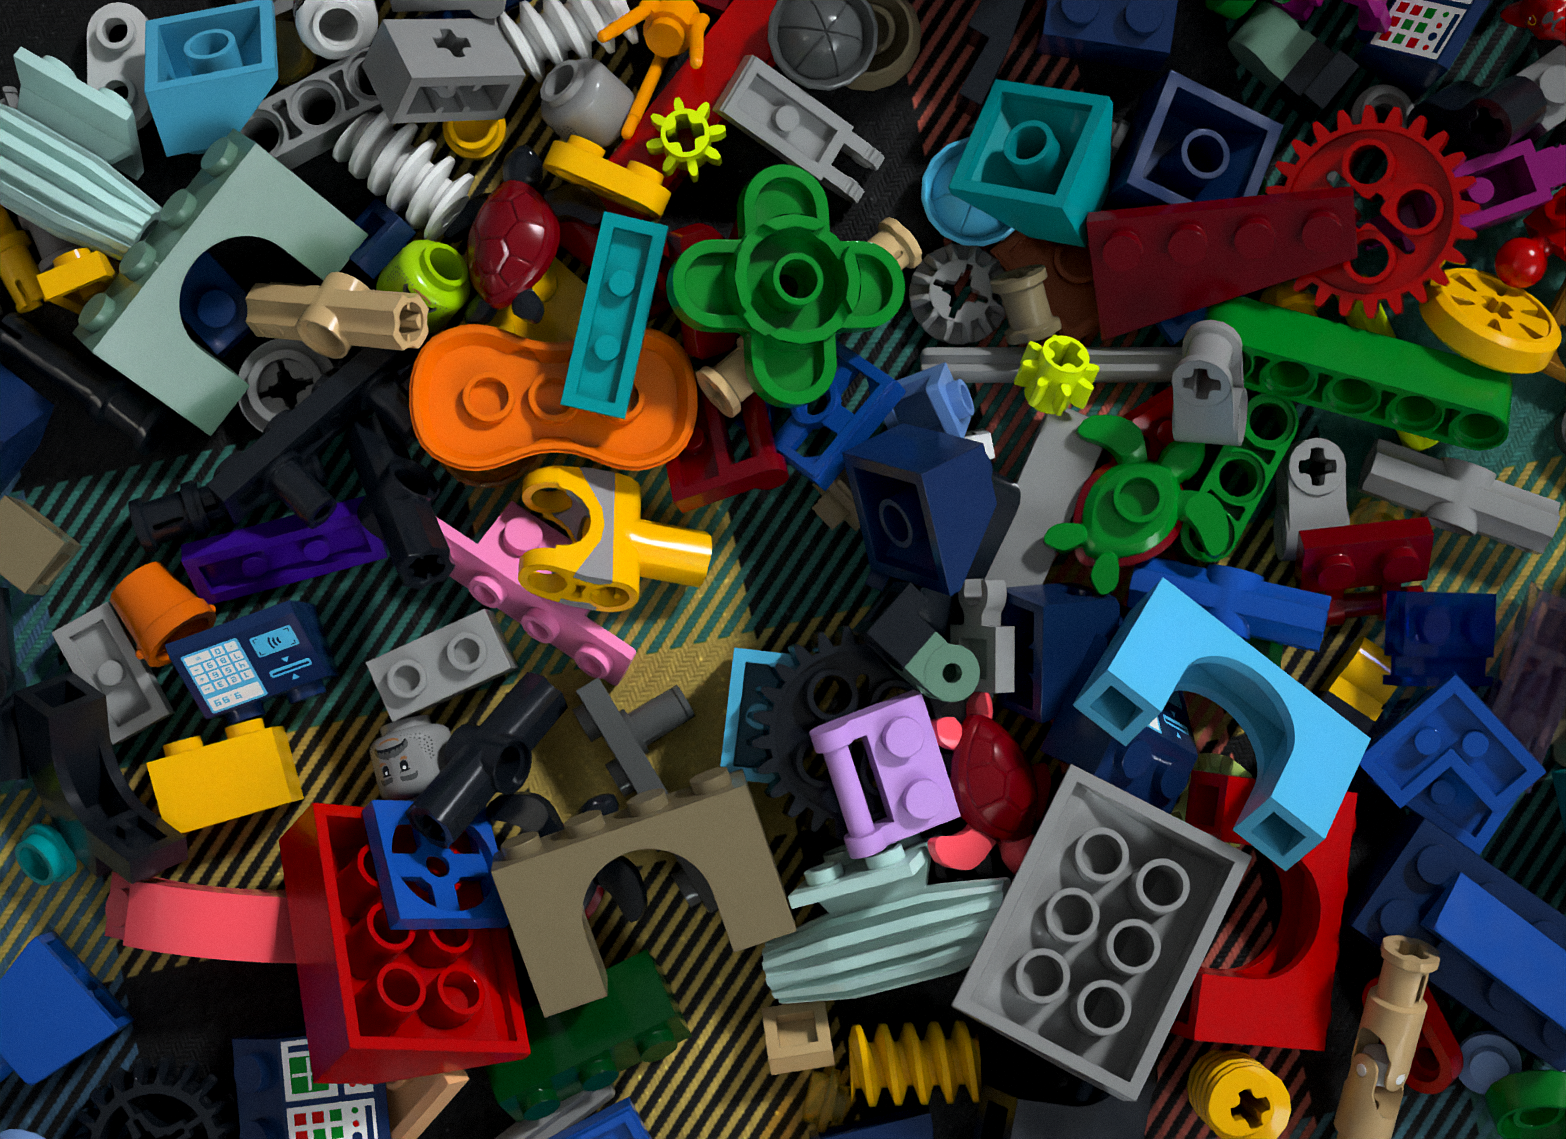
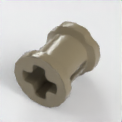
(1025, 304)

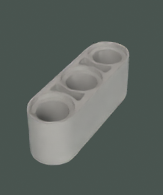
(289, 110)

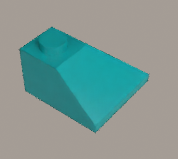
(1038, 160)

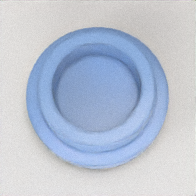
(1487, 1059)

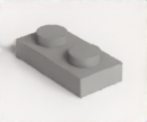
(104, 656)

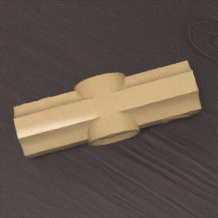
(337, 315)

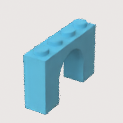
(1299, 742)

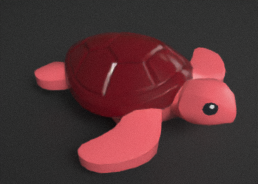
(992, 787)

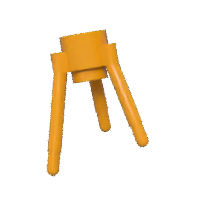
(668, 32)

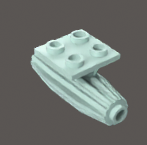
(62, 155)
(880, 925)

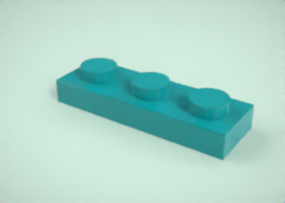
(614, 315)

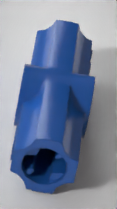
(1241, 601)

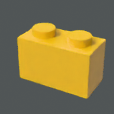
(224, 779)

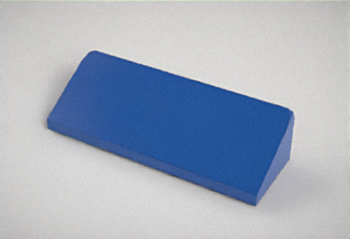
(1502, 946)

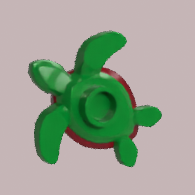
(1136, 504)

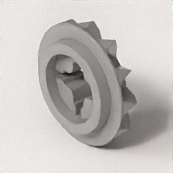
(932, 306)
(264, 371)

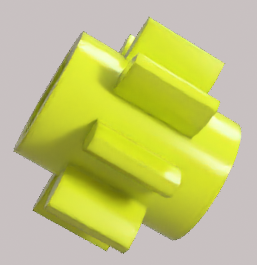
(699, 128)
(1056, 375)

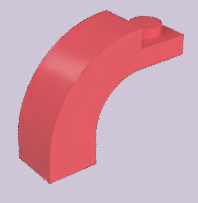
(200, 920)

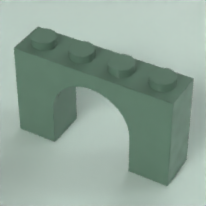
(138, 316)

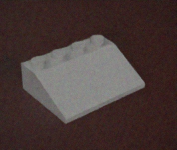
(1101, 933)

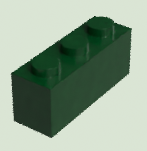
(592, 1041)

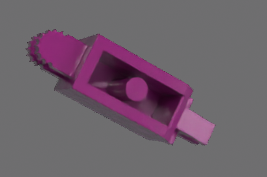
(1507, 188)

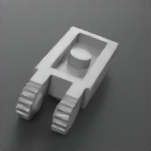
(794, 125)

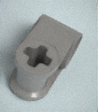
(1210, 386)
(1306, 500)

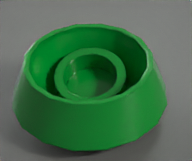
(1529, 1105)

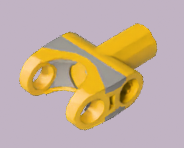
(608, 541)

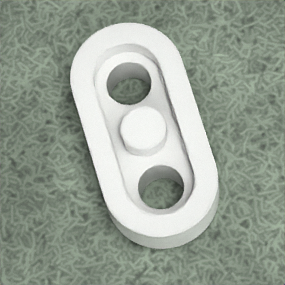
(119, 62)

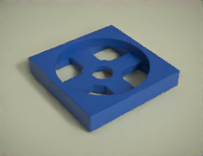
(849, 427)
(404, 907)

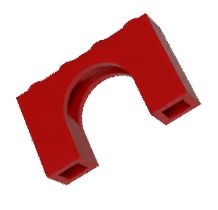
(1288, 988)

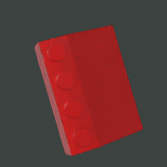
(384, 998)

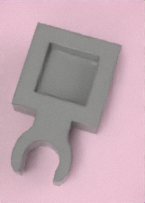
(985, 636)

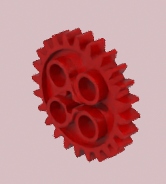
(1411, 169)

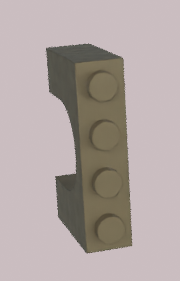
(548, 876)

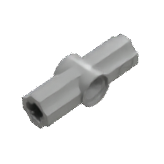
(1458, 496)

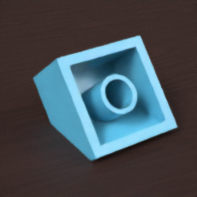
(209, 72)

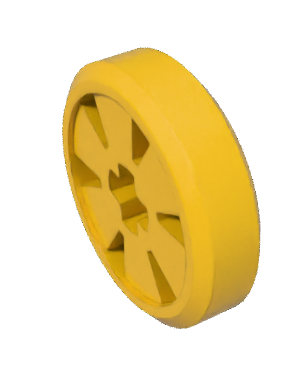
(1491, 322)

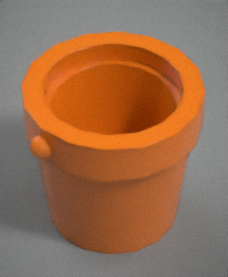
(159, 611)

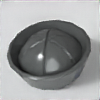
(823, 40)

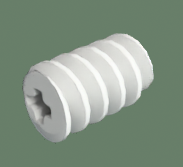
(561, 30)
(404, 172)

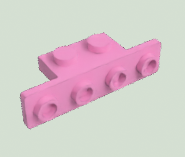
(492, 579)

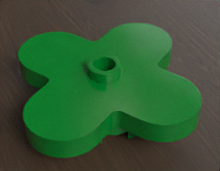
(831, 281)

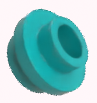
(45, 855)

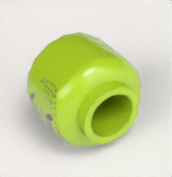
(432, 272)

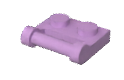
(904, 765)

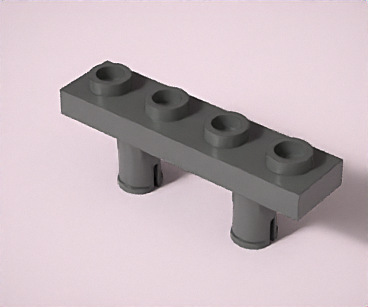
(628, 740)

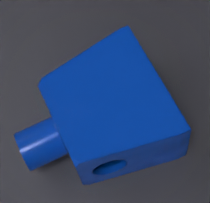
(52, 1011)

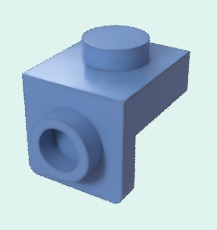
(933, 402)

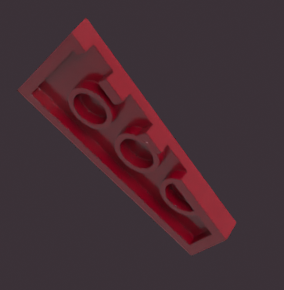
(1201, 253)

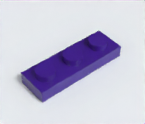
(278, 554)

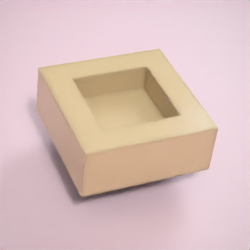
(797, 1037)

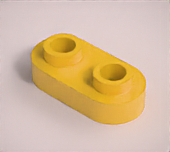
(633, 187)

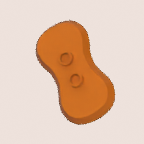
(497, 397)

